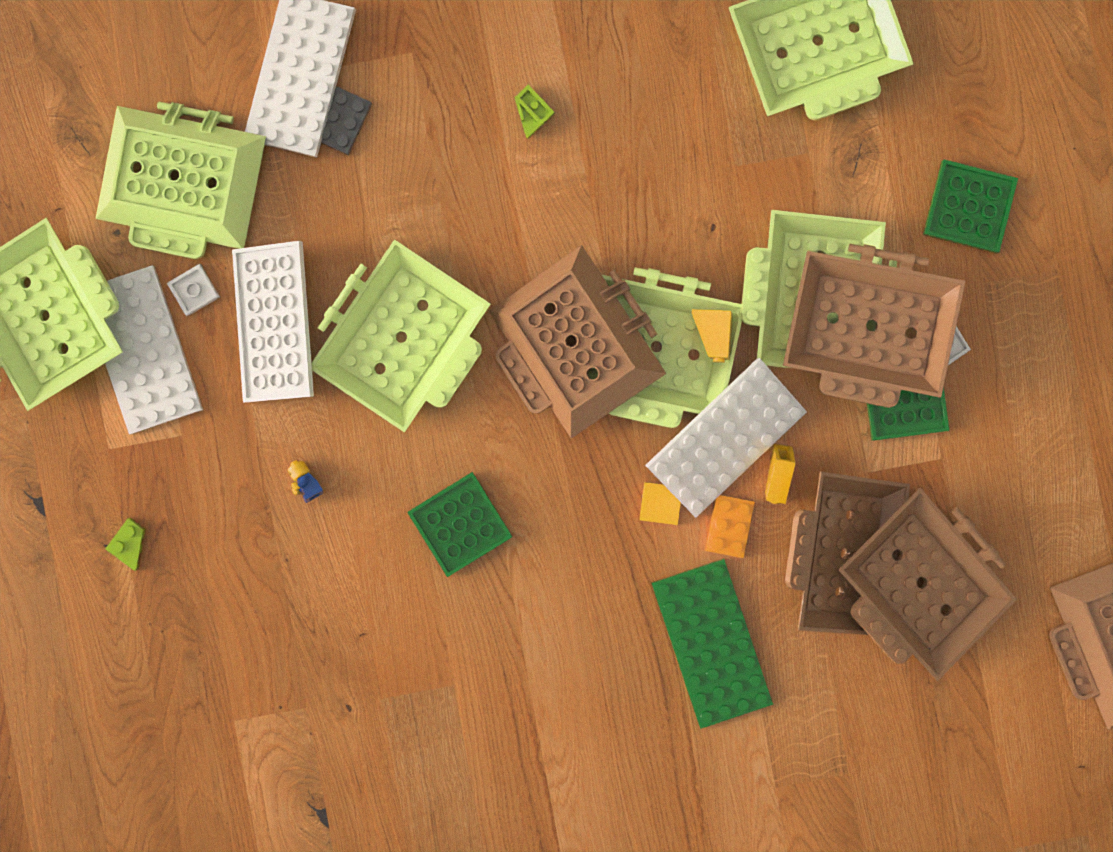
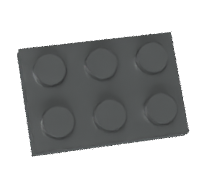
(344, 120)

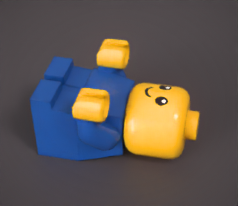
(305, 481)

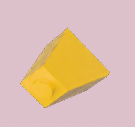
(715, 332)
(780, 474)

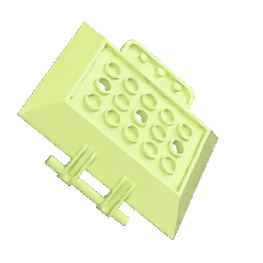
(824, 76)
(185, 212)
(776, 271)
(78, 304)
(437, 342)
(688, 382)

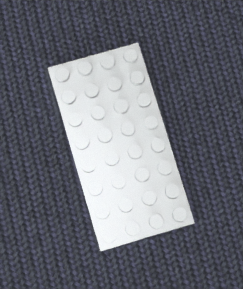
(300, 74)
(273, 322)
(152, 371)
(726, 437)

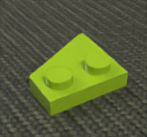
(532, 110)
(128, 543)

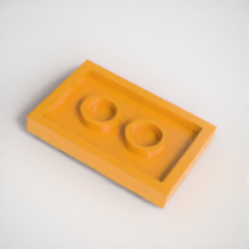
(729, 526)

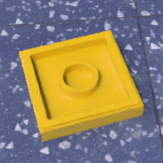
(659, 504)

